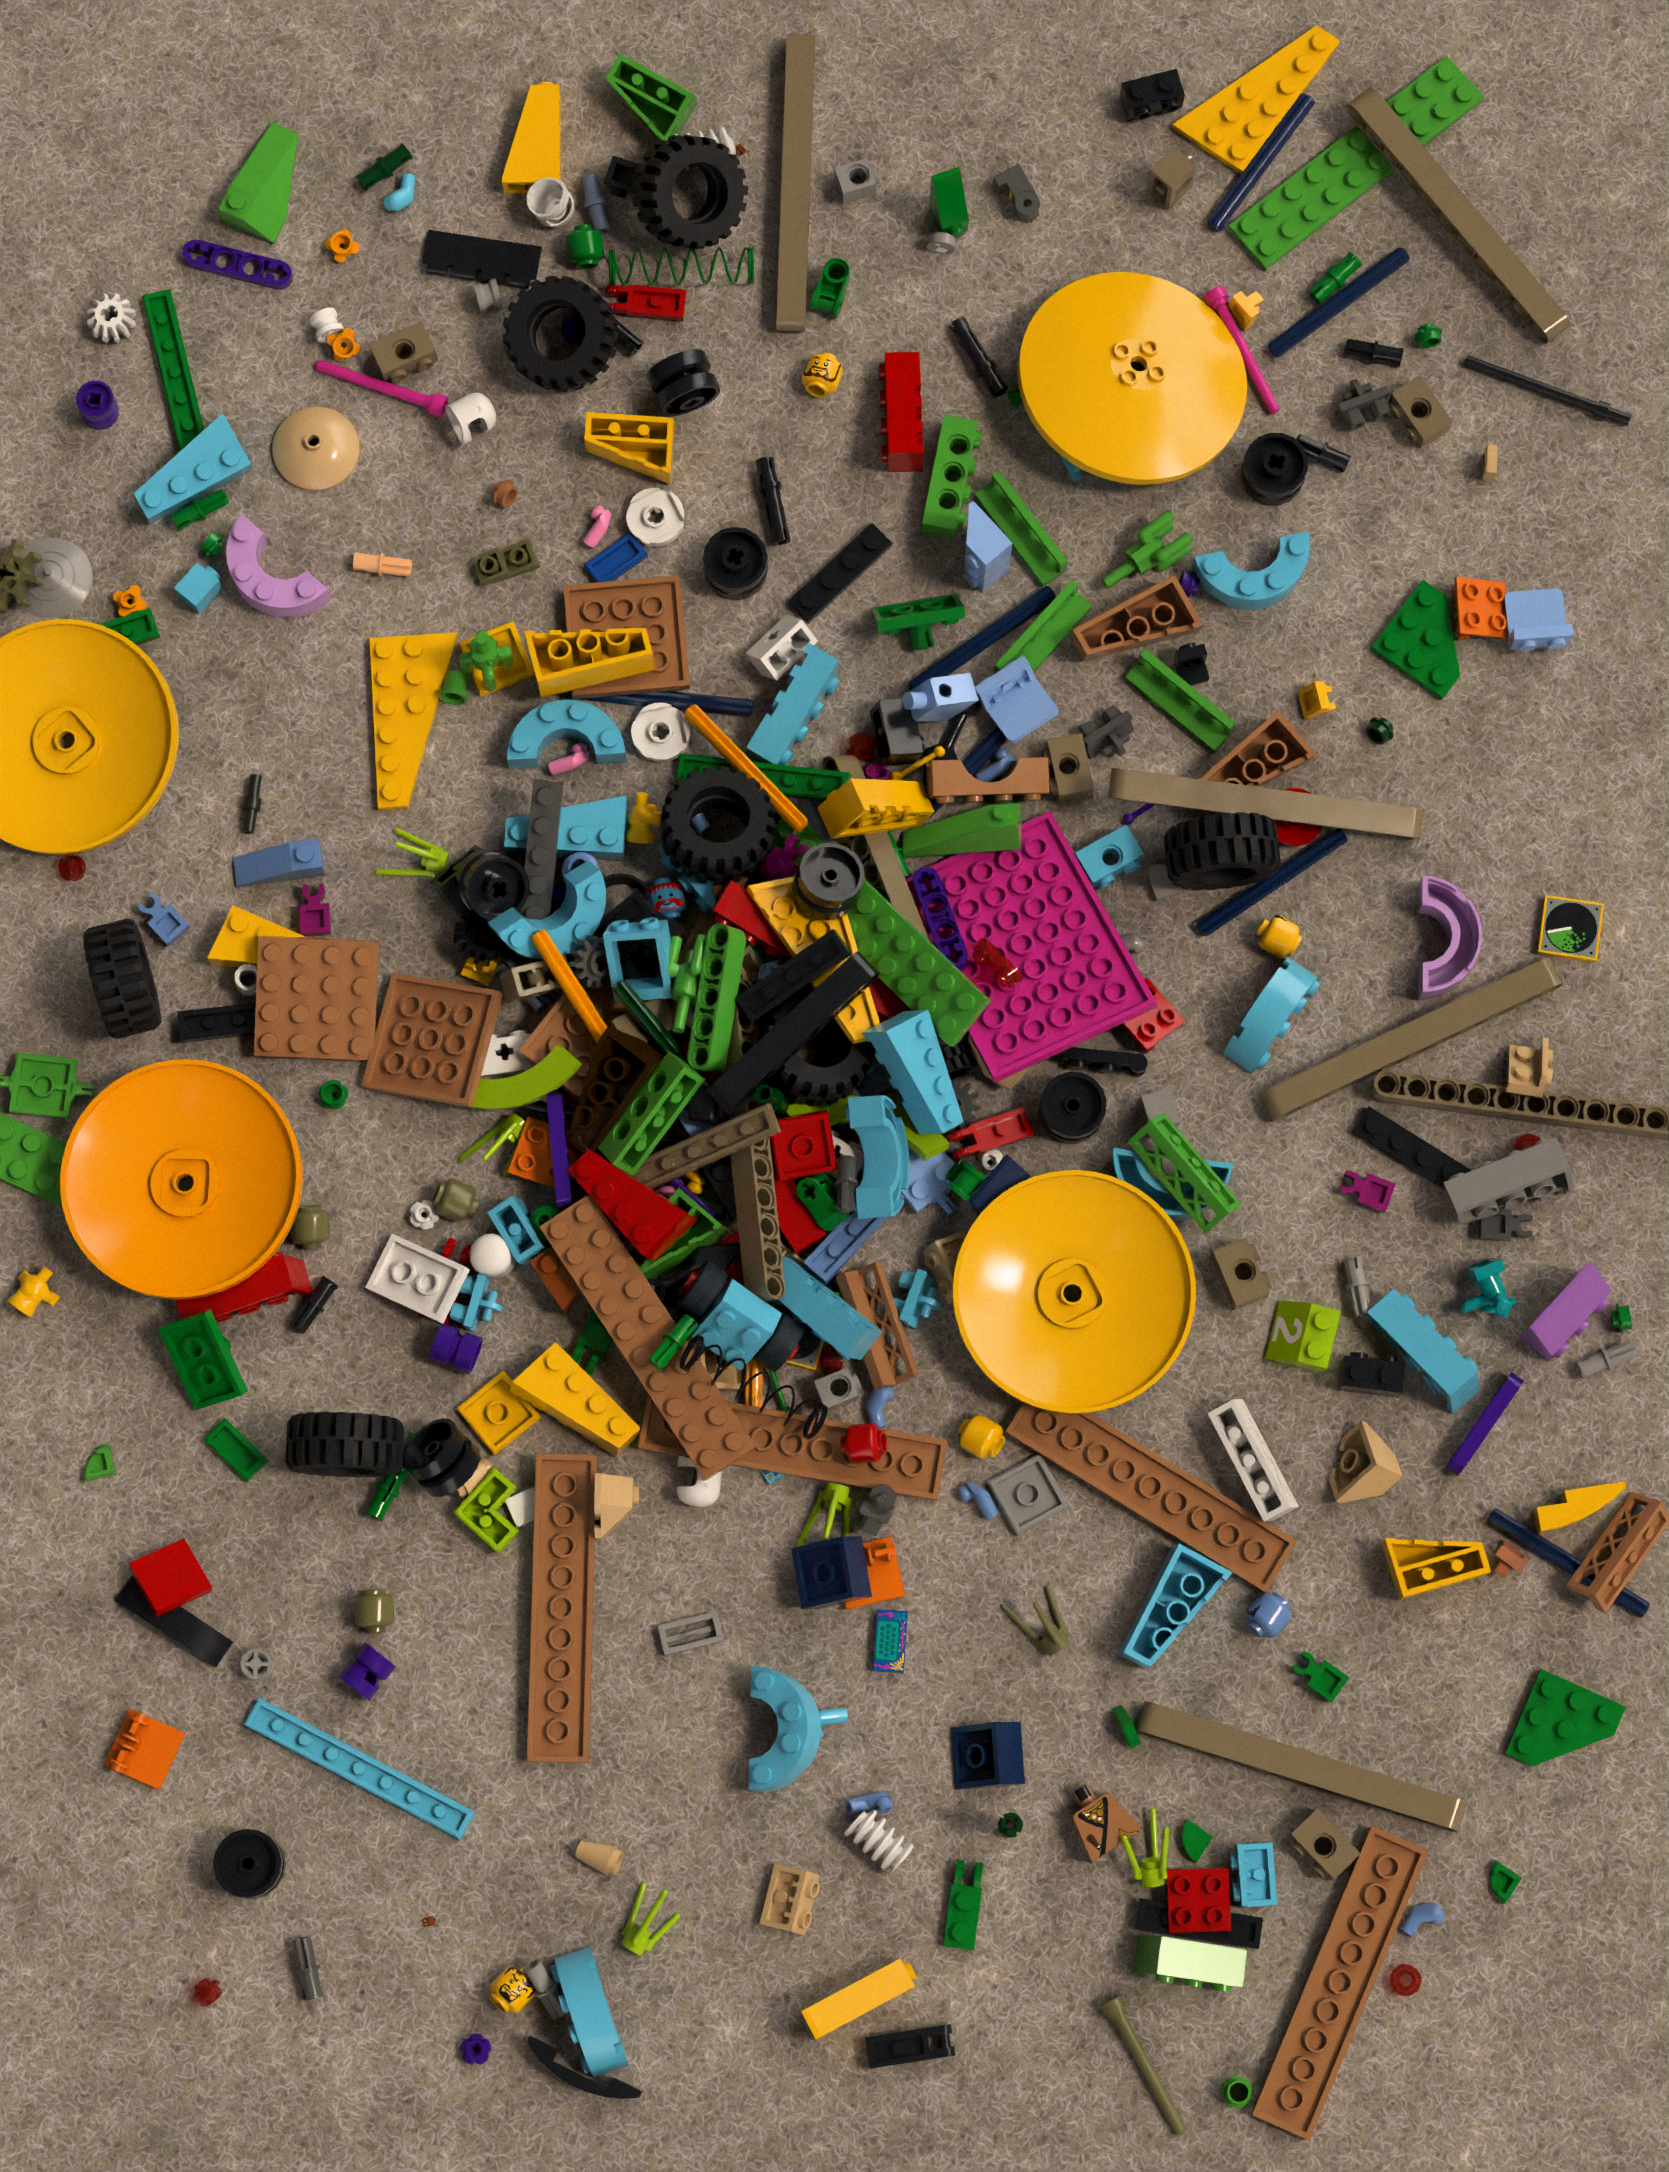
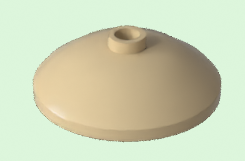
(318, 465)

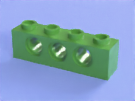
(954, 432)
(651, 1113)

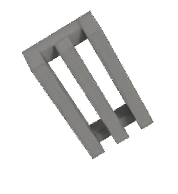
(693, 1645)

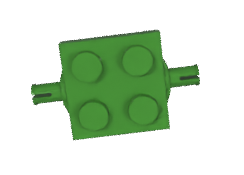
(44, 1086)

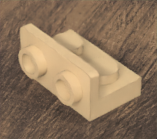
(1529, 1069)
(941, 1260)
(790, 1899)

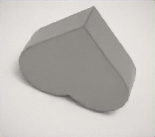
(1160, 884)

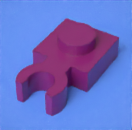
(781, 861)
(315, 916)
(1372, 1192)

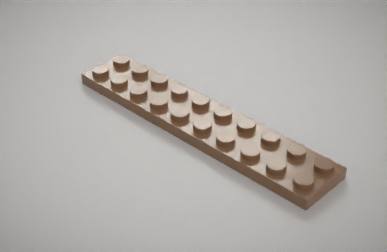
(636, 1324)
(909, 1466)
(1156, 1492)
(562, 1609)
(1339, 1983)

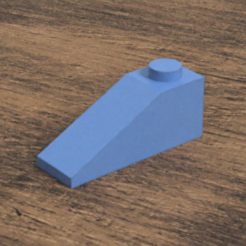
(280, 863)

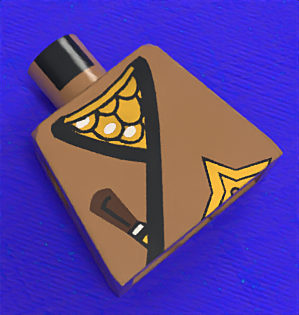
(1101, 1822)

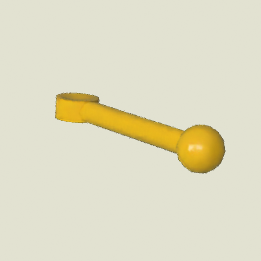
(939, 752)

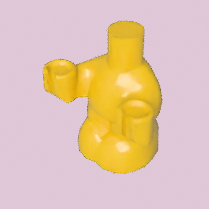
(640, 820)
(33, 1291)

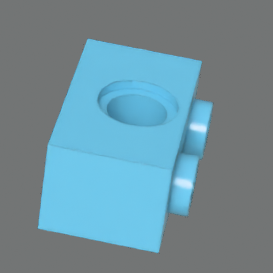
(1118, 843)
(513, 1224)

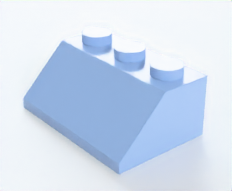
(985, 550)

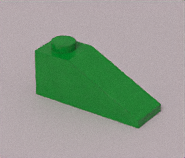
(949, 203)

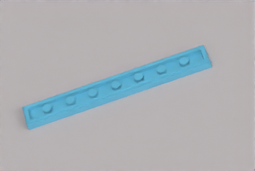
(359, 1768)

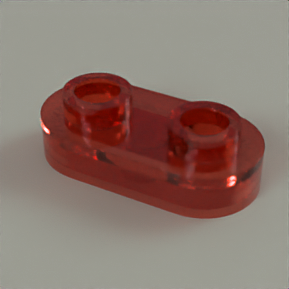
(1003, 970)

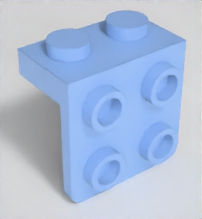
(1537, 619)
(1016, 700)

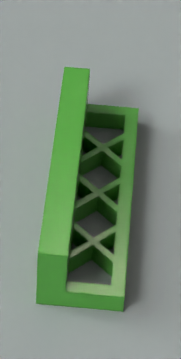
(1022, 529)
(1059, 620)
(1180, 701)
(1193, 1170)

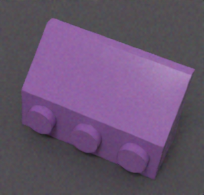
(1568, 1313)

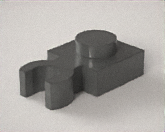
(1502, 1225)

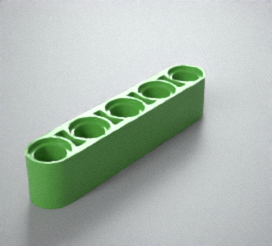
(721, 986)

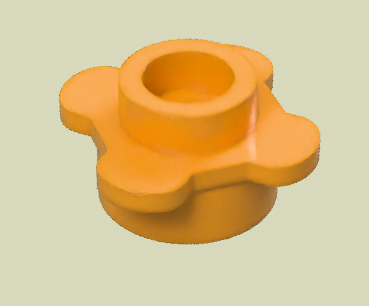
(342, 237)
(340, 352)
(132, 593)

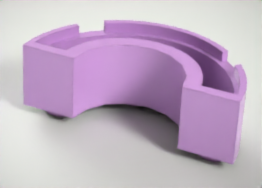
(263, 592)
(1463, 934)

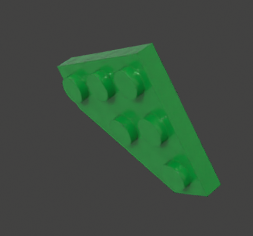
(1422, 641)
(1561, 1720)

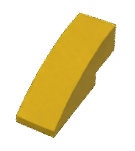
(1575, 1506)

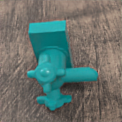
(1491, 1286)

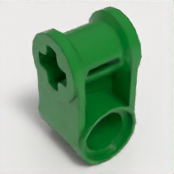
(830, 292)
(964, 1178)
(821, 1201)

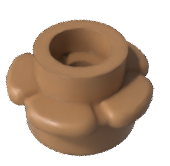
(504, 493)

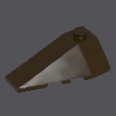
(614, 1077)

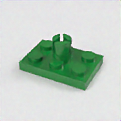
(918, 617)
(202, 1359)

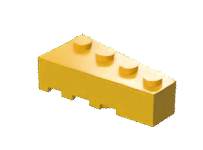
(587, 657)
(874, 807)
(569, 1394)

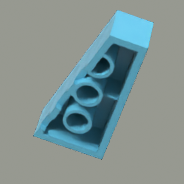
(195, 471)
(795, 708)
(585, 827)
(917, 1070)
(826, 1313)
(1425, 1349)
(1171, 1603)

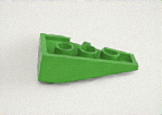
(262, 188)
(977, 830)

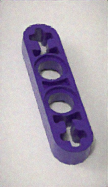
(236, 268)
(938, 920)
(559, 1150)
(1484, 1424)

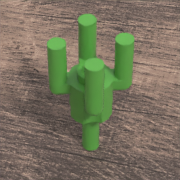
(1151, 551)
(485, 657)
(685, 977)

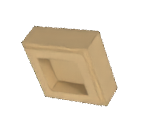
(1489, 463)

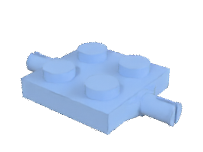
(928, 1182)

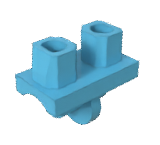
(919, 1299)
(469, 1315)

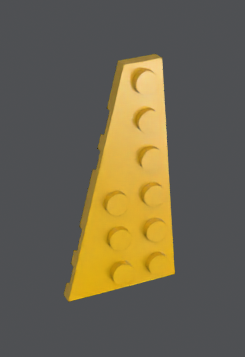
(1246, 112)
(405, 699)
(799, 931)

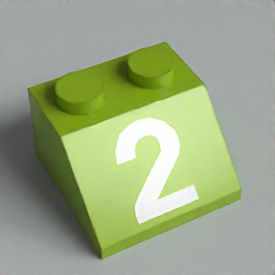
(1303, 1335)

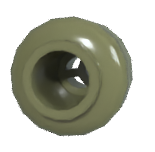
(455, 1200)
(310, 1227)
(374, 1610)

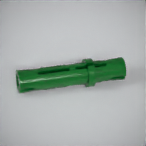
(378, 1508)

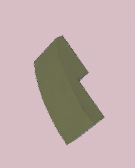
(506, 563)

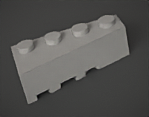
(1510, 1181)

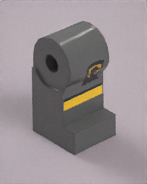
(1019, 191)

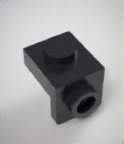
(1191, 663)

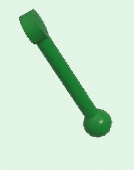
(784, 1407)

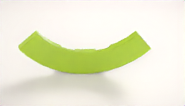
(529, 1085)
(923, 1144)

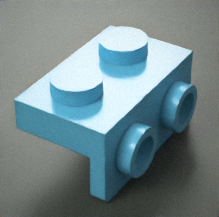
(1254, 1875)

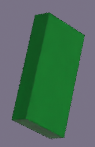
(236, 1449)

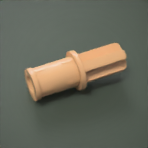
(382, 564)

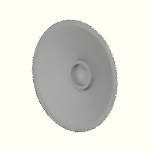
(65, 576)

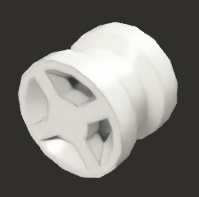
(325, 323)

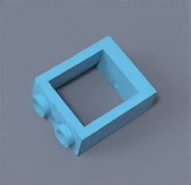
(645, 929)

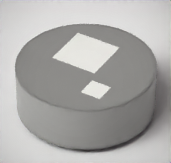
(941, 243)

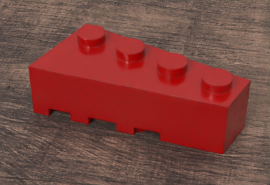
(903, 412)
(635, 1208)
(268, 1285)

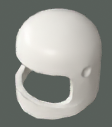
(546, 194)
(468, 409)
(491, 1256)
(703, 1492)

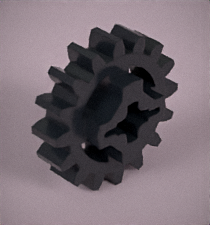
(480, 942)

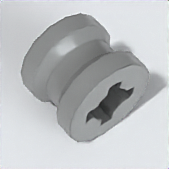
(487, 295)
(253, 1661)

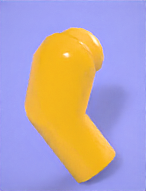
(696, 1181)

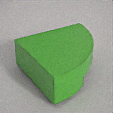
(100, 1464)

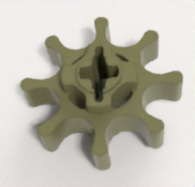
(16, 575)

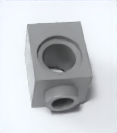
(850, 191)
(1157, 1103)
(830, 1400)

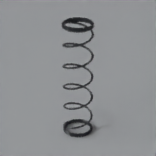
(815, 1413)

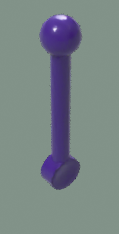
(1129, 818)
(676, 1182)

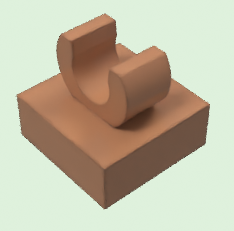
(1510, 1558)

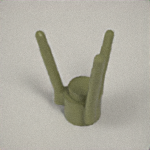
(1052, 1638)

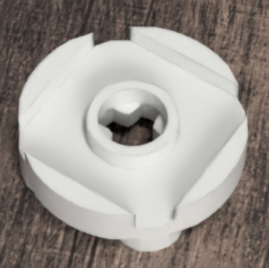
(661, 502)
(670, 719)

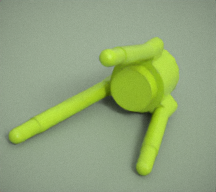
(433, 858)
(508, 1129)
(834, 1499)
(1153, 1869)
(637, 1937)

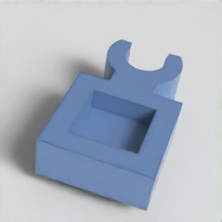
(165, 922)

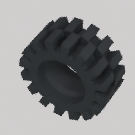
(958, 1059)

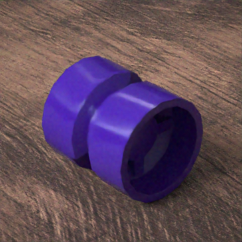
(97, 405)
(453, 1348)
(367, 1671)

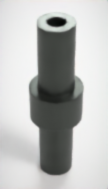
(252, 804)

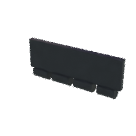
(488, 256)

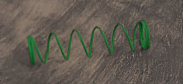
(613, 266)

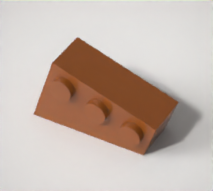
(557, 1277)

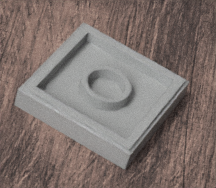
(1028, 1494)

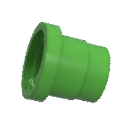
(454, 688)
(1225, 2092)

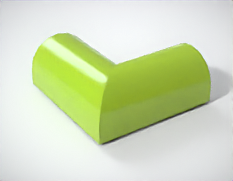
(481, 1512)

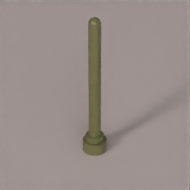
(1116, 2011)

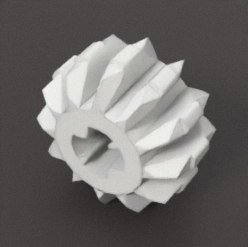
(116, 326)

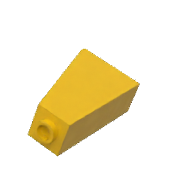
(537, 140)
(859, 1998)

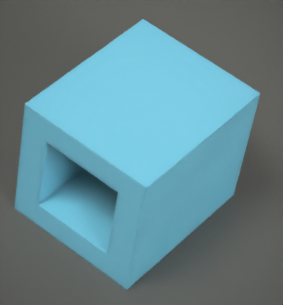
(198, 587)

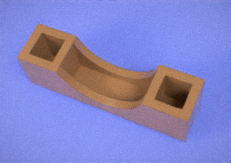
(951, 780)

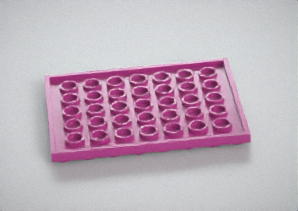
(1055, 933)

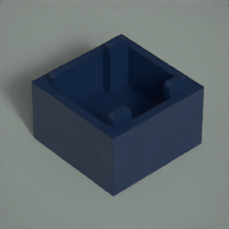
(831, 1572)

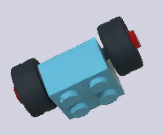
(738, 1320)

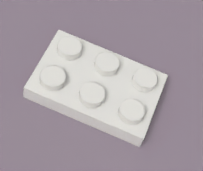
(417, 1278)

